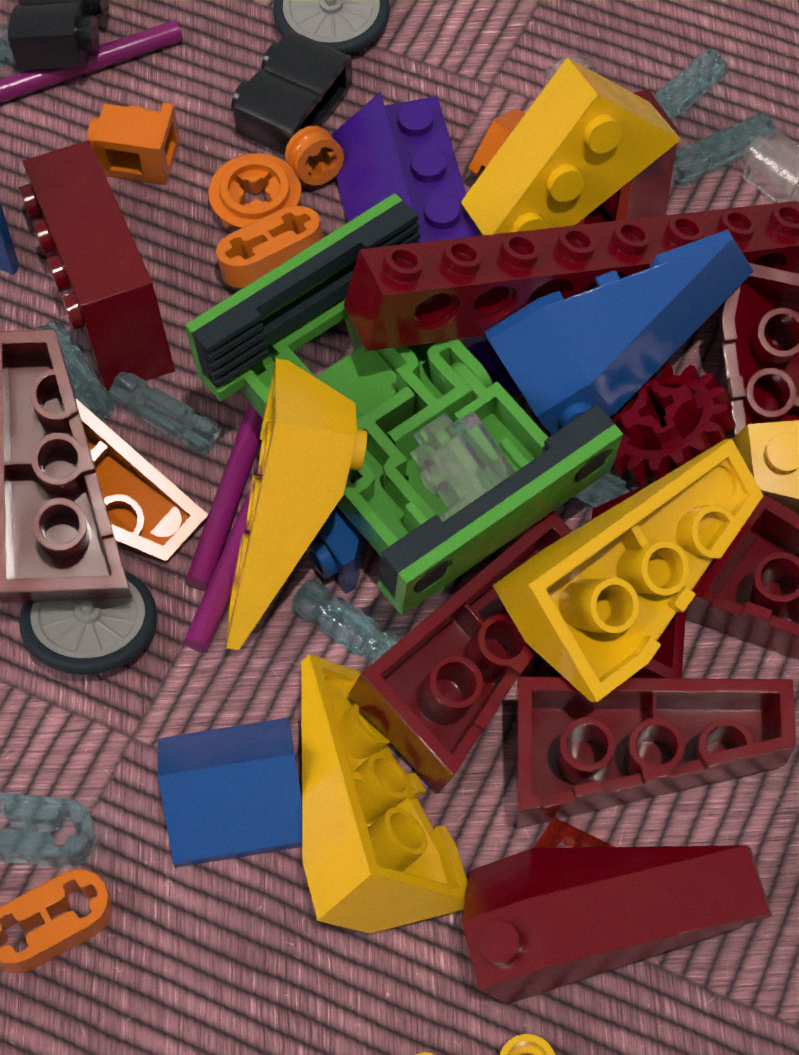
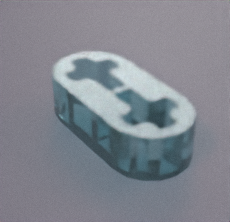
(47, 814)

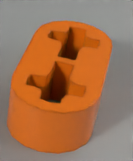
(267, 244)
(58, 933)

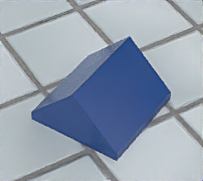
(230, 792)

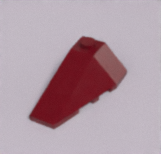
(762, 347)
(591, 909)

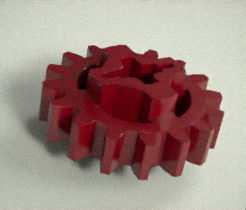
(670, 423)

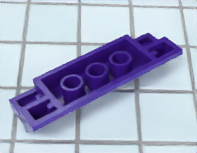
(410, 154)

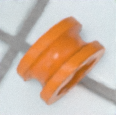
(309, 143)

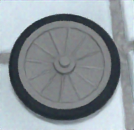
(335, 23)
(90, 633)

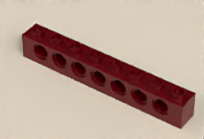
(475, 282)

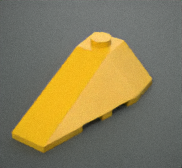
(305, 465)
(617, 581)
(363, 830)

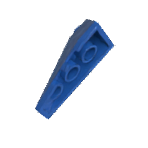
(616, 335)

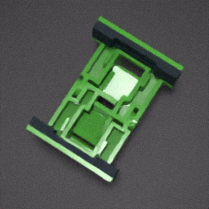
(386, 499)

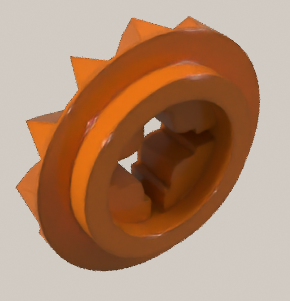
(252, 174)

